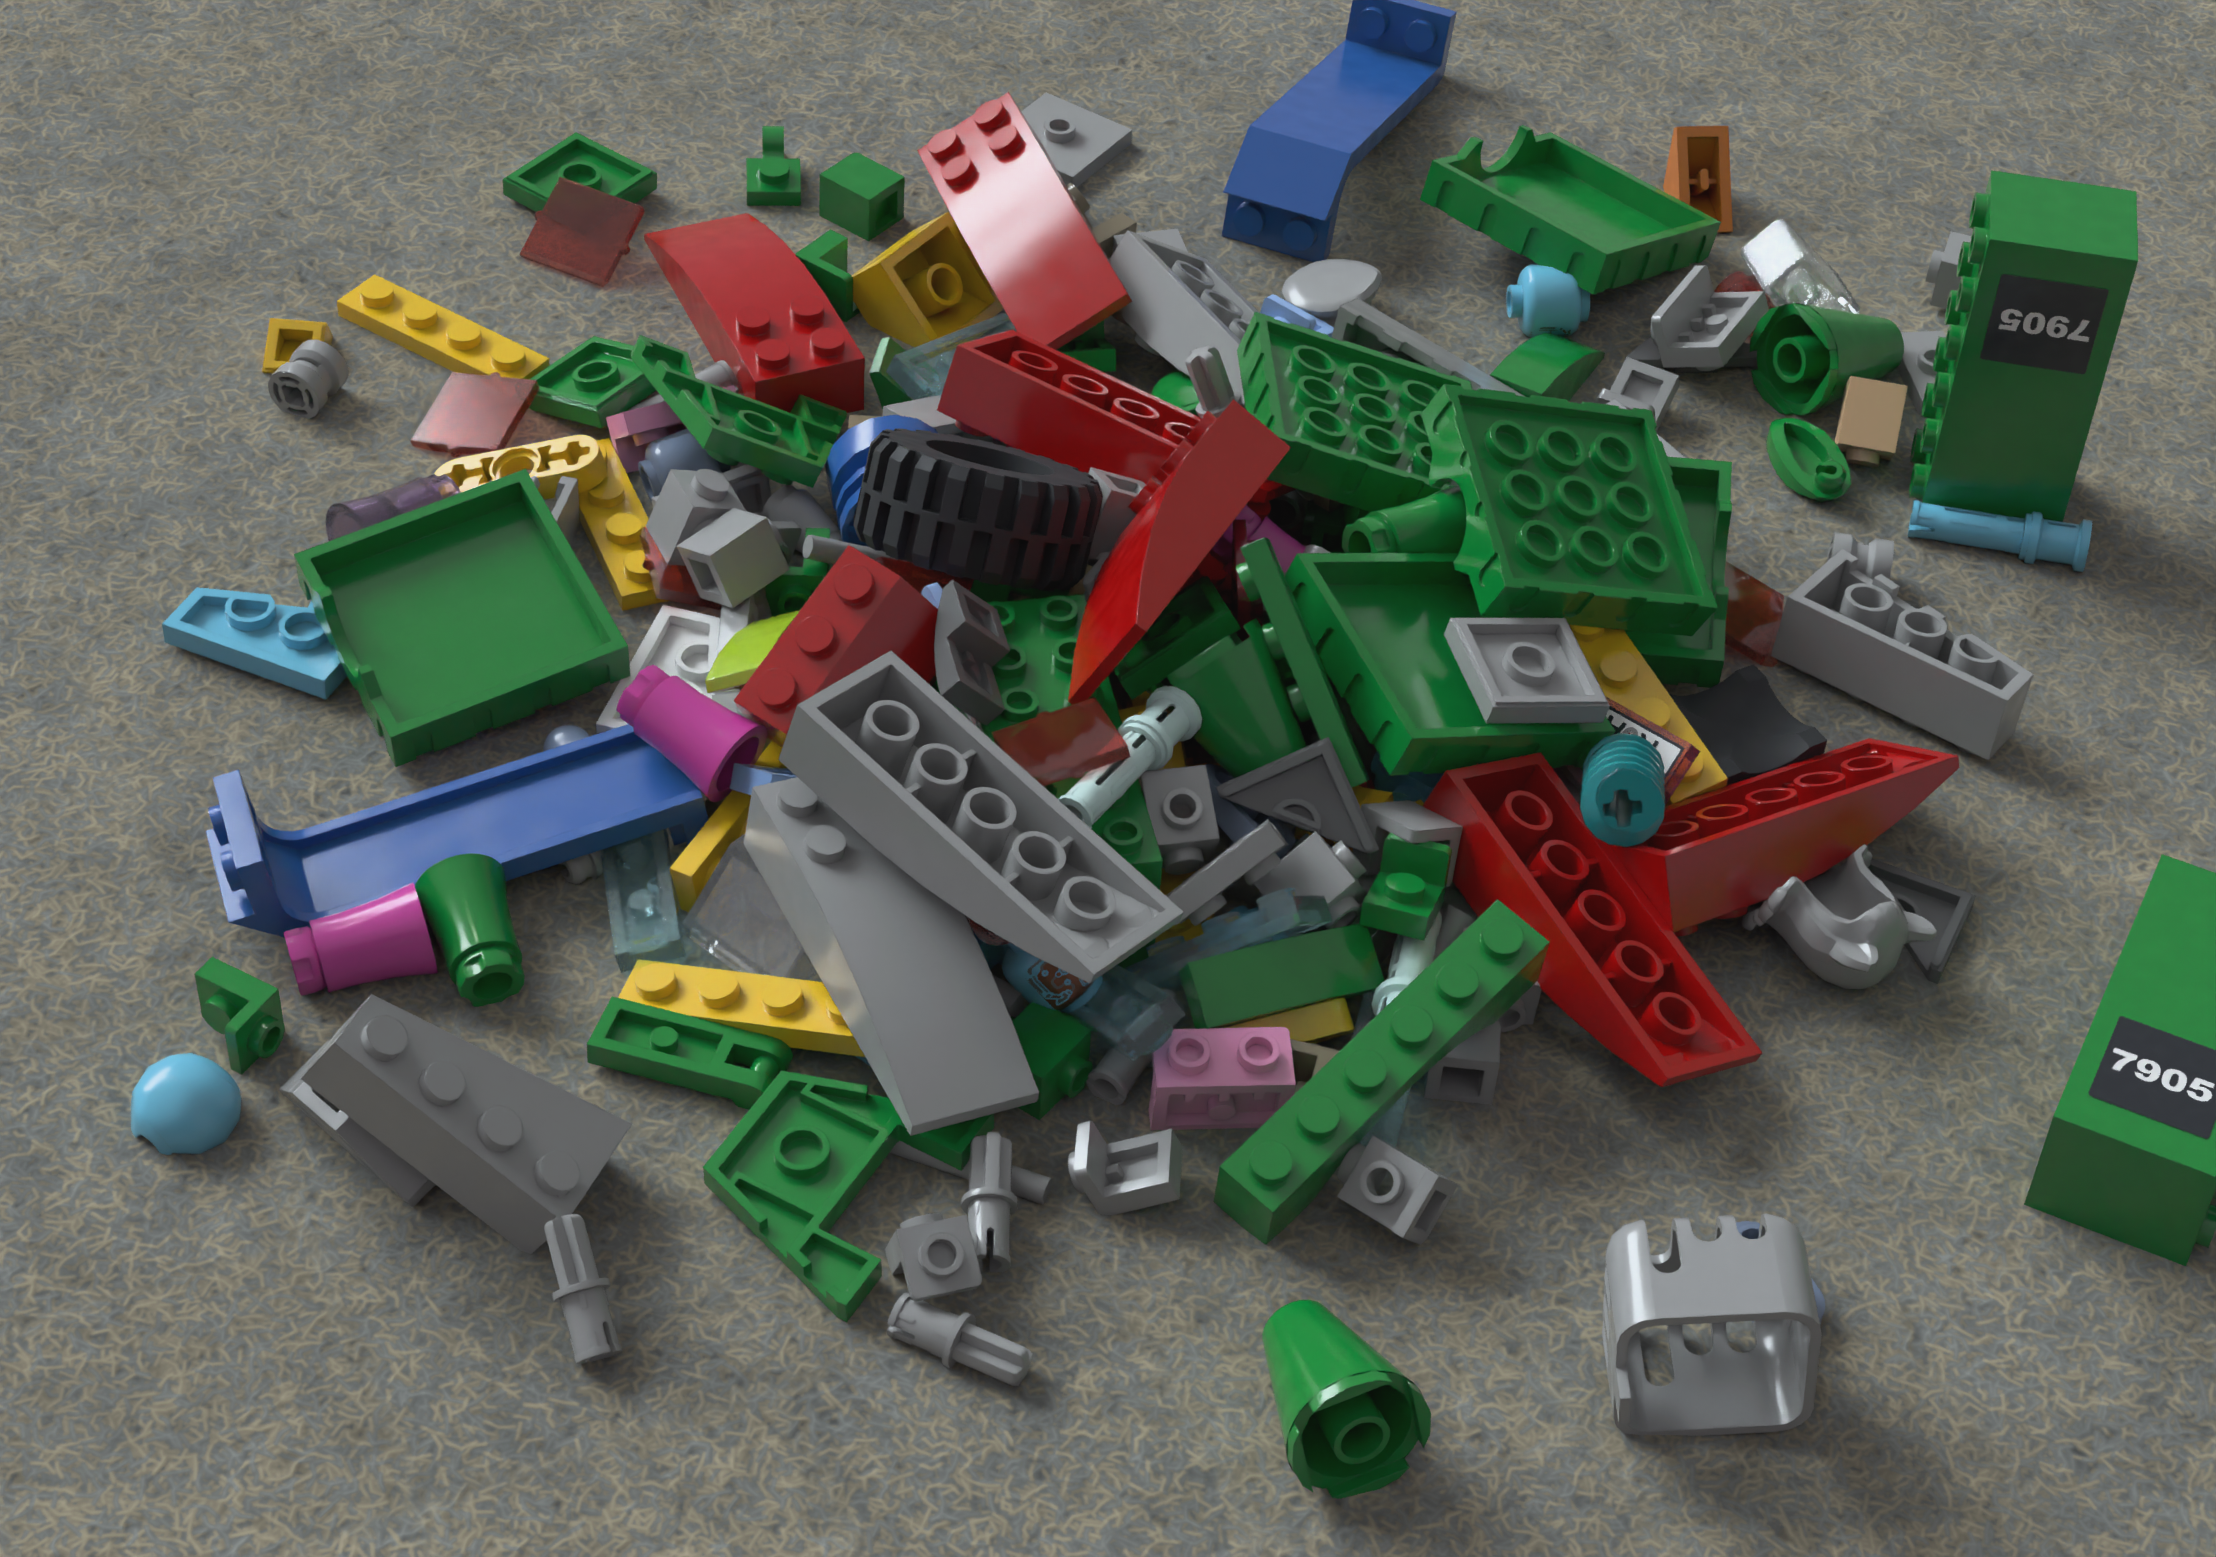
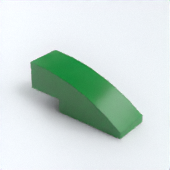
(1548, 366)
(1280, 976)

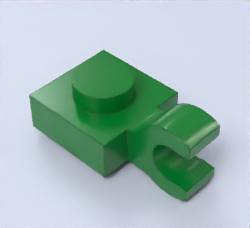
(773, 178)

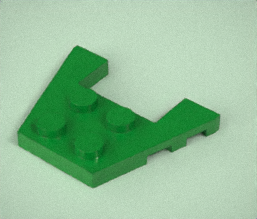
(739, 428)
(804, 1161)

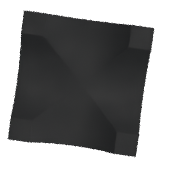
(1748, 726)

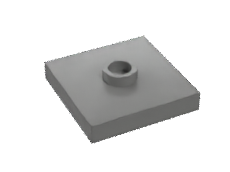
(1075, 137)
(1526, 670)

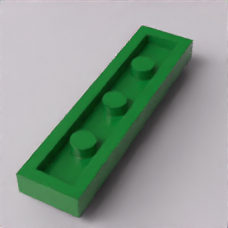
(1290, 640)

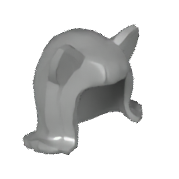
(1842, 923)

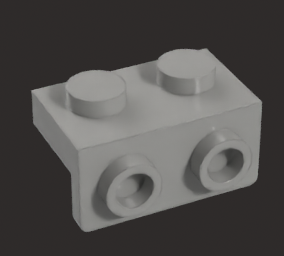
(1703, 325)

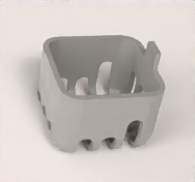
(1712, 1284)

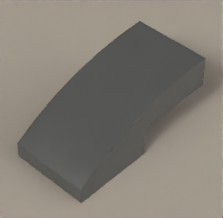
(966, 649)

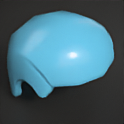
(185, 1104)

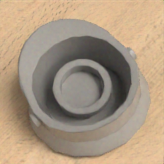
(1331, 283)

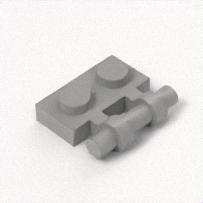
(1246, 858)

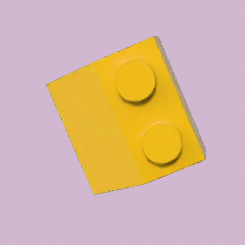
(925, 286)

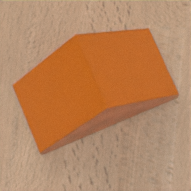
(1701, 171)

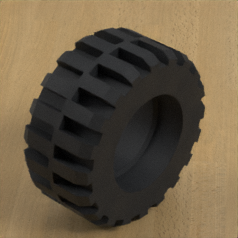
(977, 510)

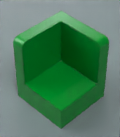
(861, 196)
(828, 265)

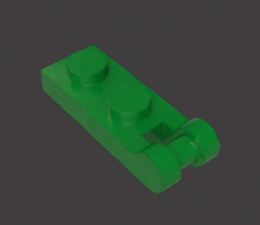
(687, 1051)

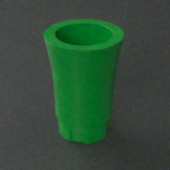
(1419, 526)
(473, 926)

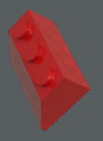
(844, 625)

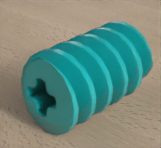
(1629, 765)

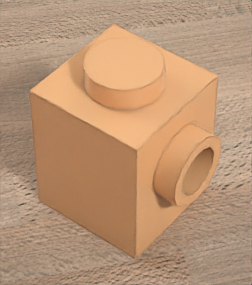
(1870, 420)

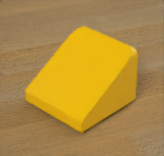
(286, 336)

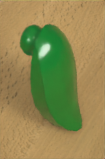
(1807, 459)

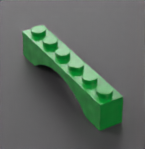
(1309, 1136)

